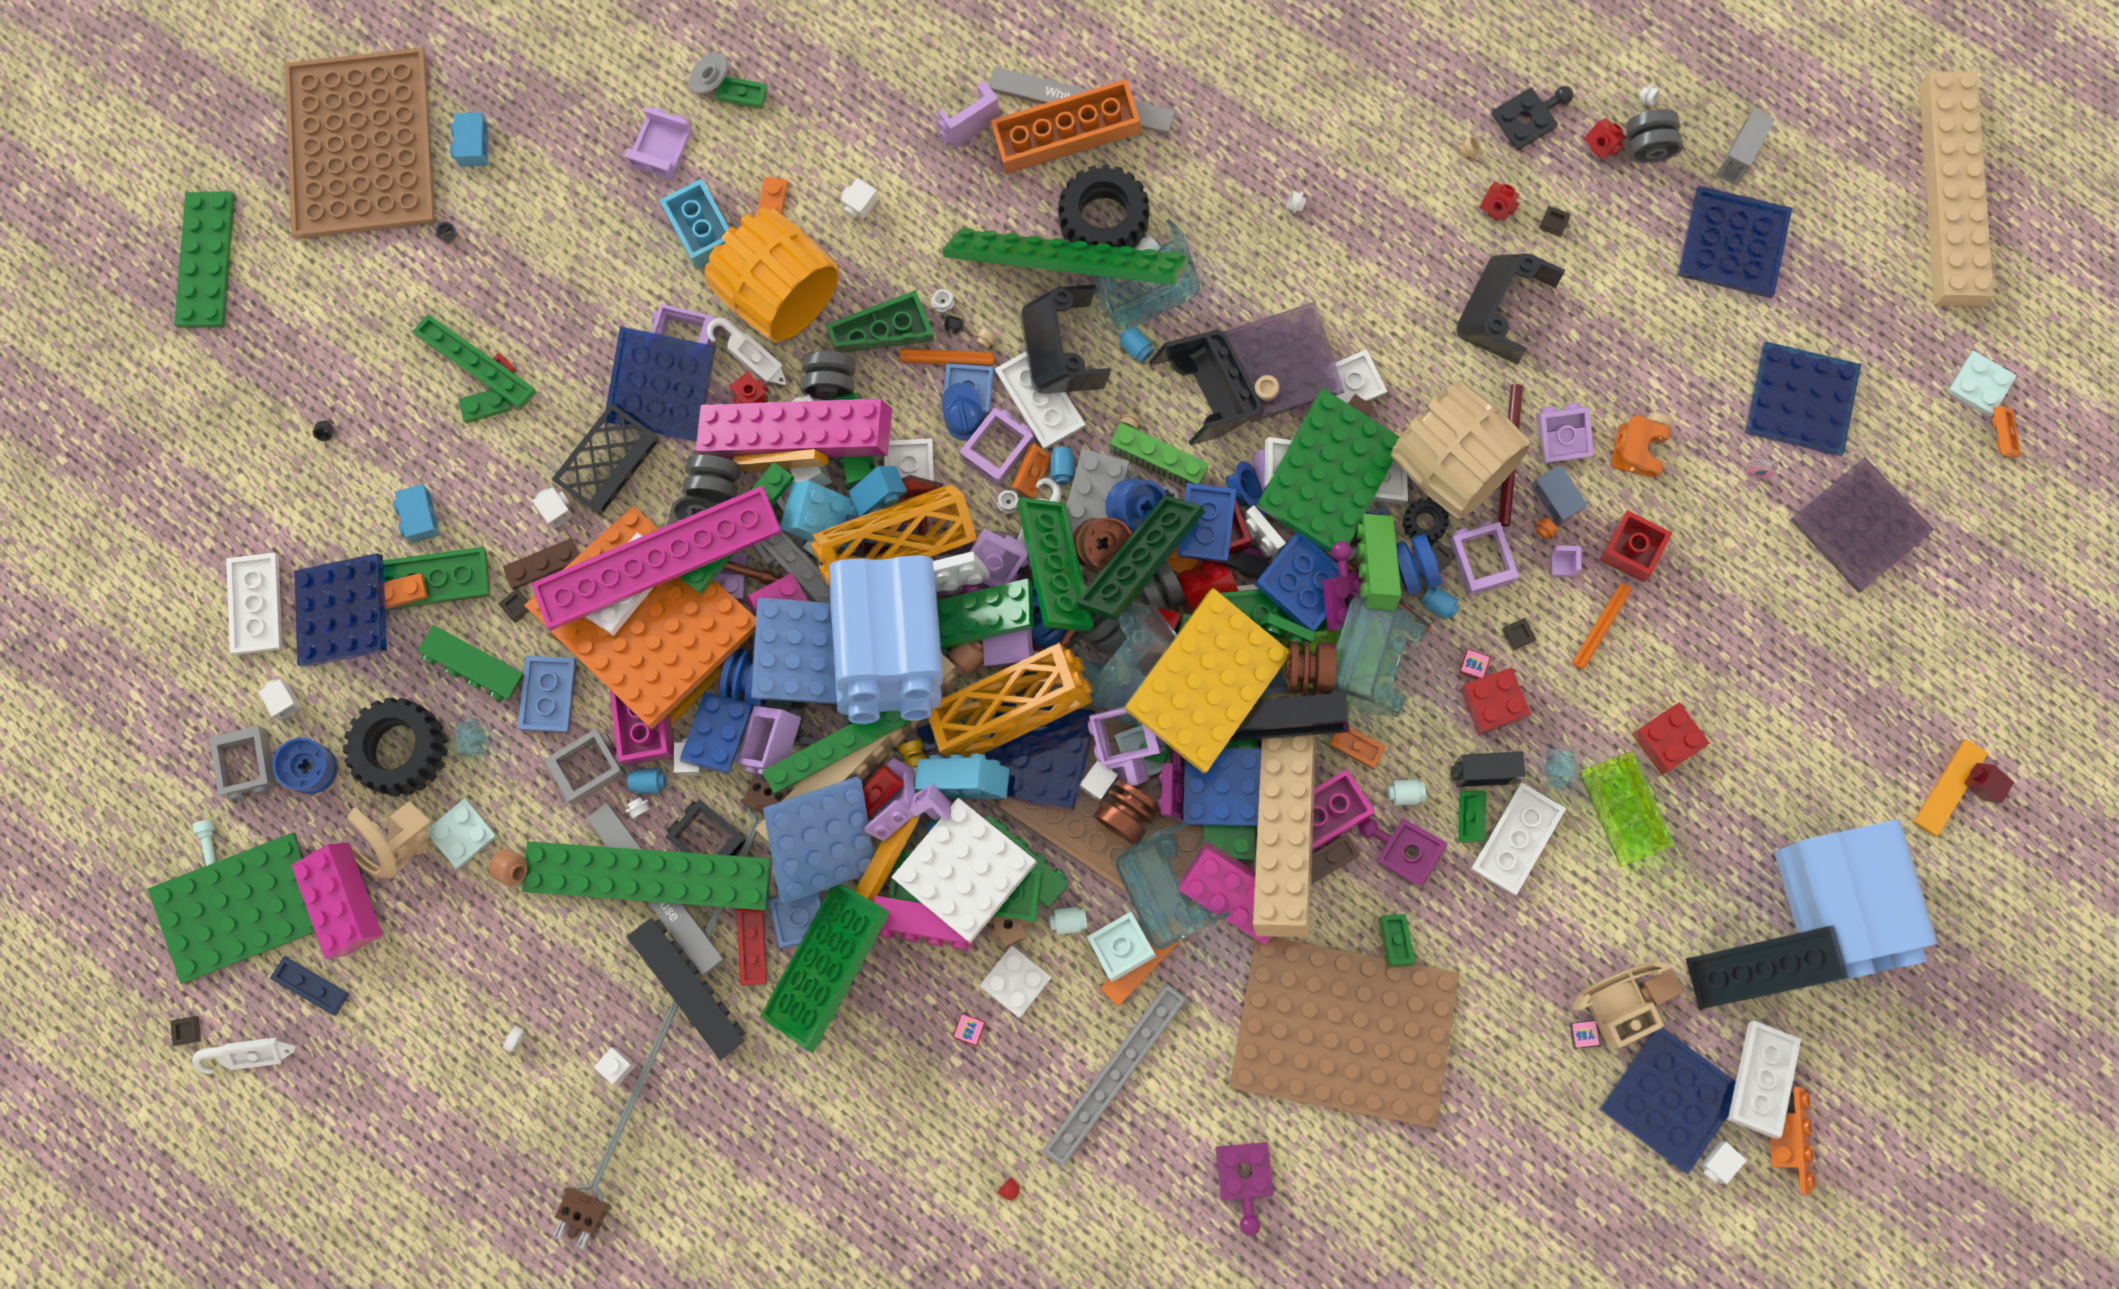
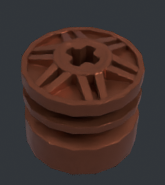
(1112, 535)
(1311, 668)
(1127, 812)

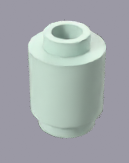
(1406, 792)
(1068, 920)

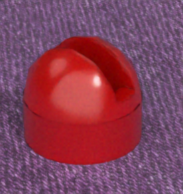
(1009, 1189)

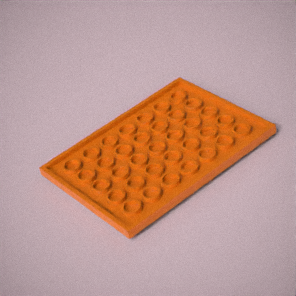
(665, 643)

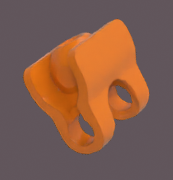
(1632, 443)

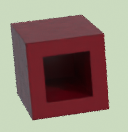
(1989, 782)

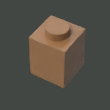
(1661, 987)

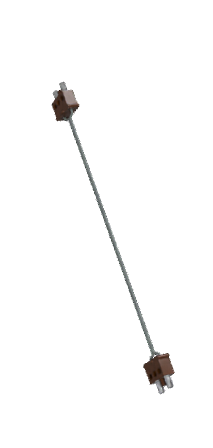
(588, 1205)

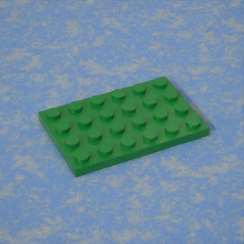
(1329, 472)
(232, 908)
(824, 966)

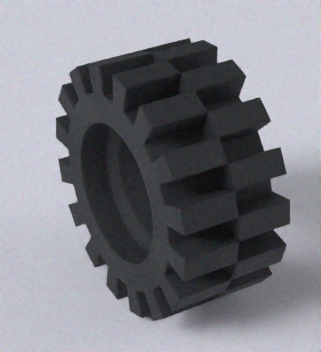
(1432, 508)

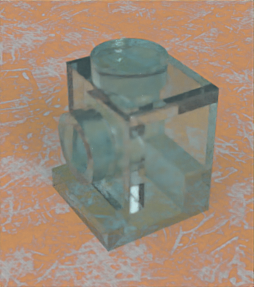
(469, 738)
(1560, 768)

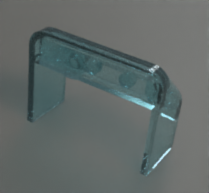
(1141, 300)
(1156, 891)

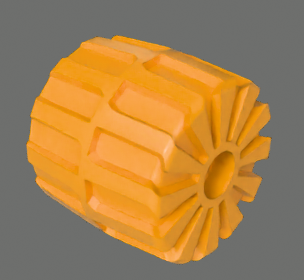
(772, 275)

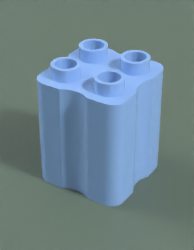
(885, 637)
(1865, 889)

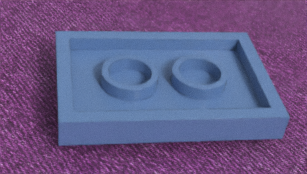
(547, 694)

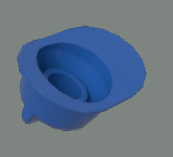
(962, 411)
(1246, 485)

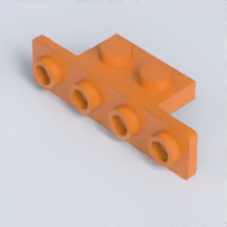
(1793, 1146)

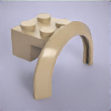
(406, 835)
(1621, 1007)

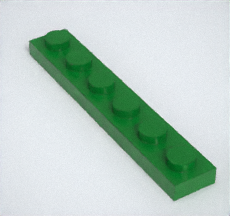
(474, 362)
(775, 482)
(830, 750)

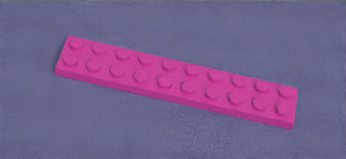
(656, 558)

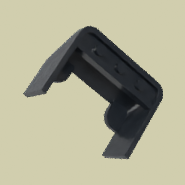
(1479, 321)
(1048, 365)
(1219, 377)

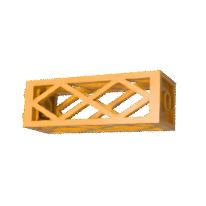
(959, 533)
(1049, 664)

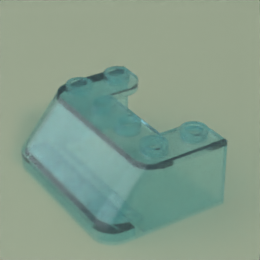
(1146, 642)
(1371, 654)

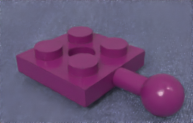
(1340, 587)
(1172, 782)
(1404, 837)
(1234, 1187)

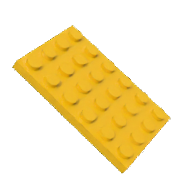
(1207, 680)

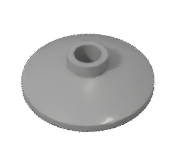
(708, 73)

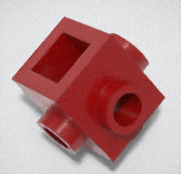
(1605, 138)
(1500, 201)
(749, 390)

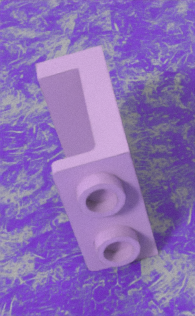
(970, 120)
(660, 143)
(1008, 648)
(895, 810)

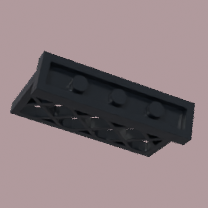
(621, 474)

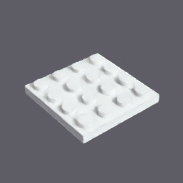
(964, 870)

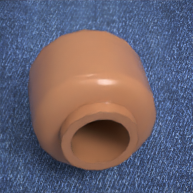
(967, 656)
(508, 867)

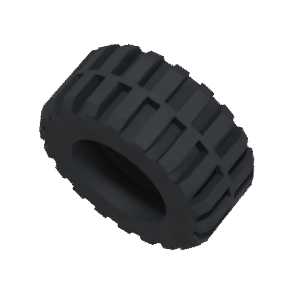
(1108, 184)
(370, 728)

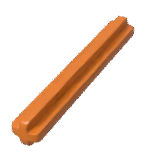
(931, 356)
(1602, 626)

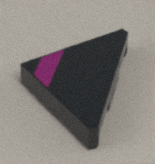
(1248, 562)

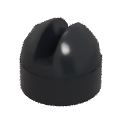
(444, 227)
(953, 323)
(319, 430)

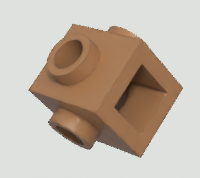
(1008, 936)

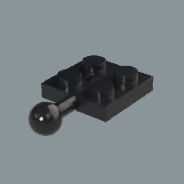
(1529, 104)

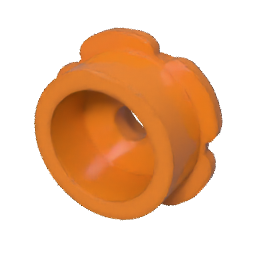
(1546, 528)

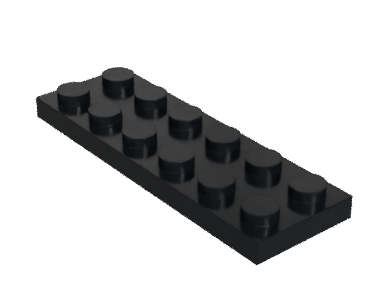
(1767, 967)

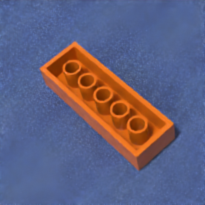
(1066, 126)

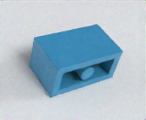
(469, 139)
(878, 490)
(416, 513)

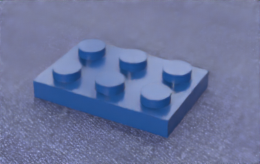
(1211, 534)
(716, 733)

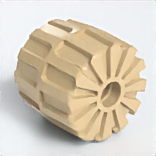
(1460, 449)

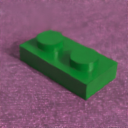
(742, 92)
(483, 406)
(1279, 626)
(1472, 816)
(1396, 940)

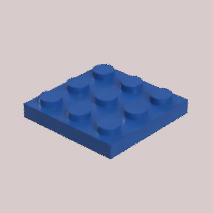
(1297, 579)
(1225, 792)

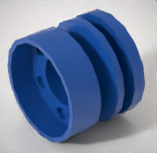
(737, 677)
(292, 759)

